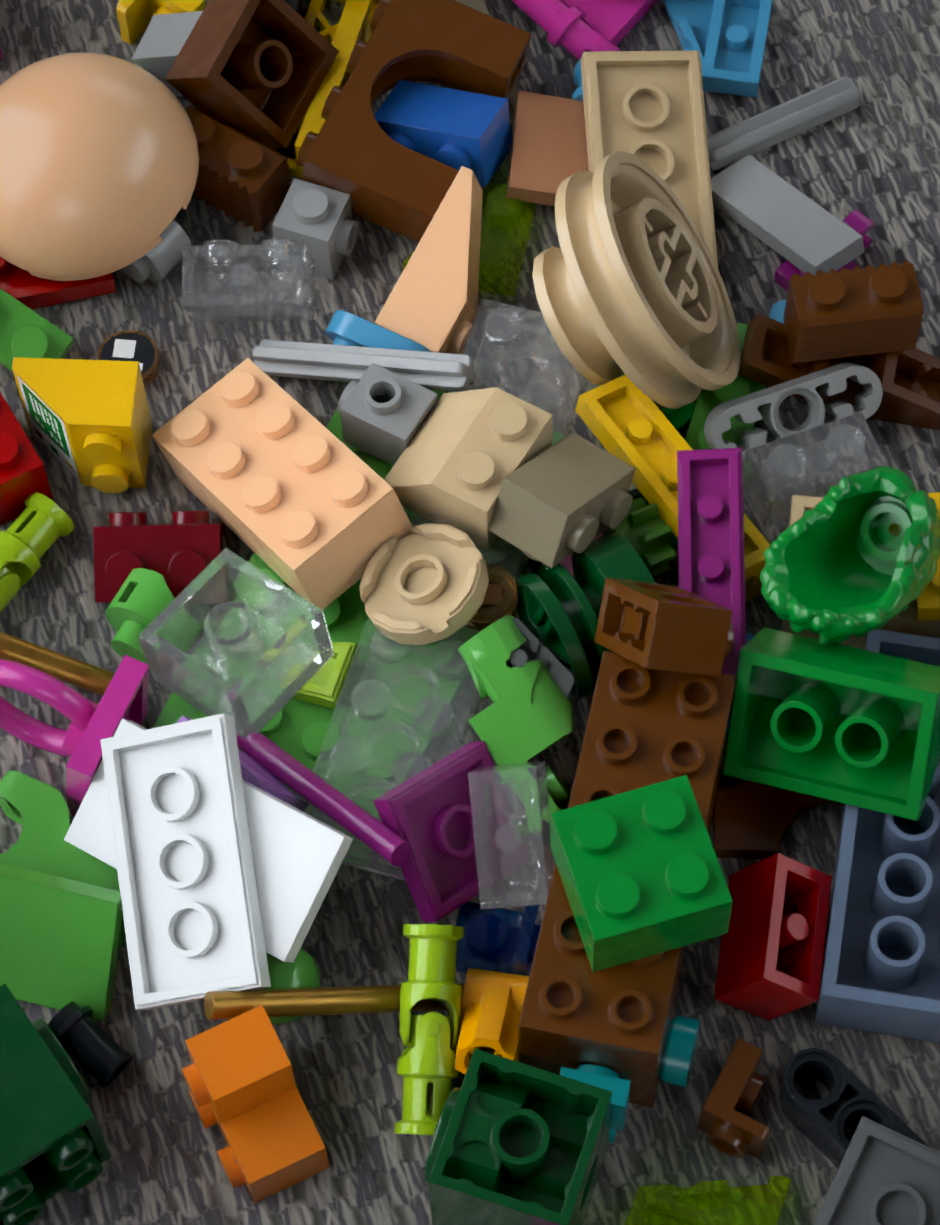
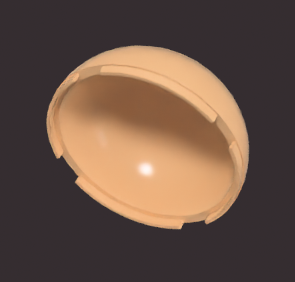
(90, 165)

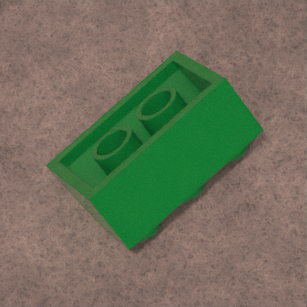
(835, 723)

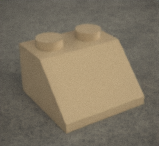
(464, 453)

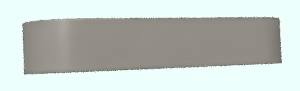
(831, 382)

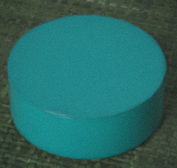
(679, 1050)

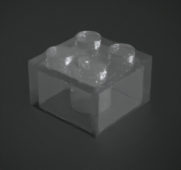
(237, 643)

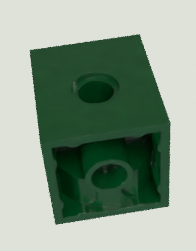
(44, 1118)
(517, 1147)

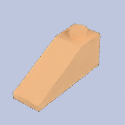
(440, 284)

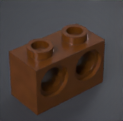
(664, 627)

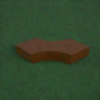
(755, 819)

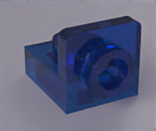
(497, 939)

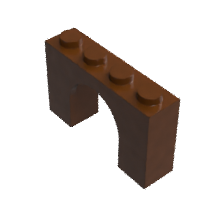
(410, 43)

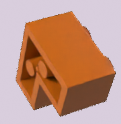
(250, 1092)

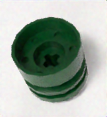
(567, 608)

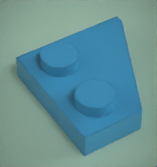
(729, 40)

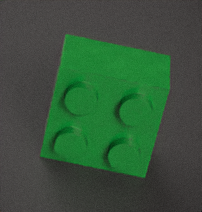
(640, 873)

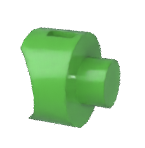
(134, 608)

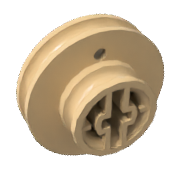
(635, 286)

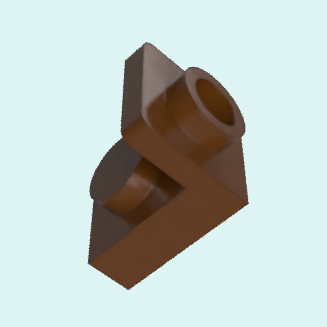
(734, 1090)

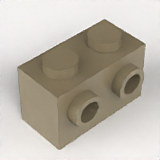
(562, 500)

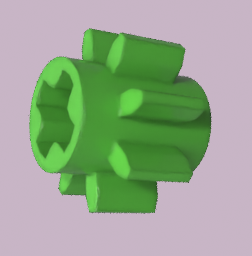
(648, 536)

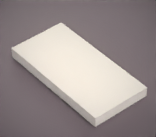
(290, 850)
(184, 862)

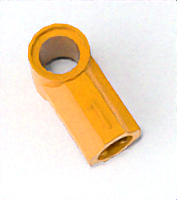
(490, 1015)

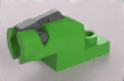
(527, 697)

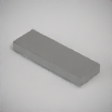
(784, 217)

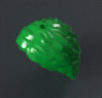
(848, 562)

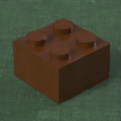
(253, 67)

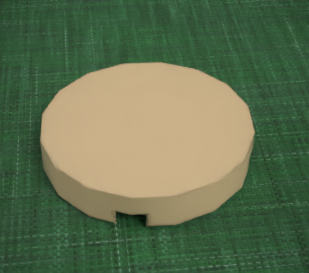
(424, 584)

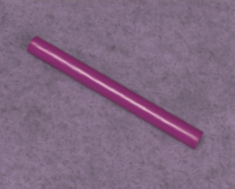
(327, 799)

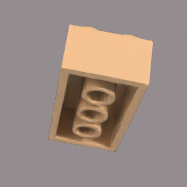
(282, 483)

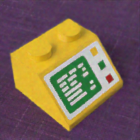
(89, 417)

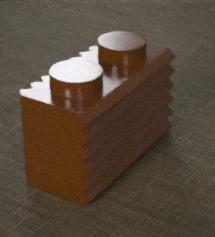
(238, 172)
(853, 312)

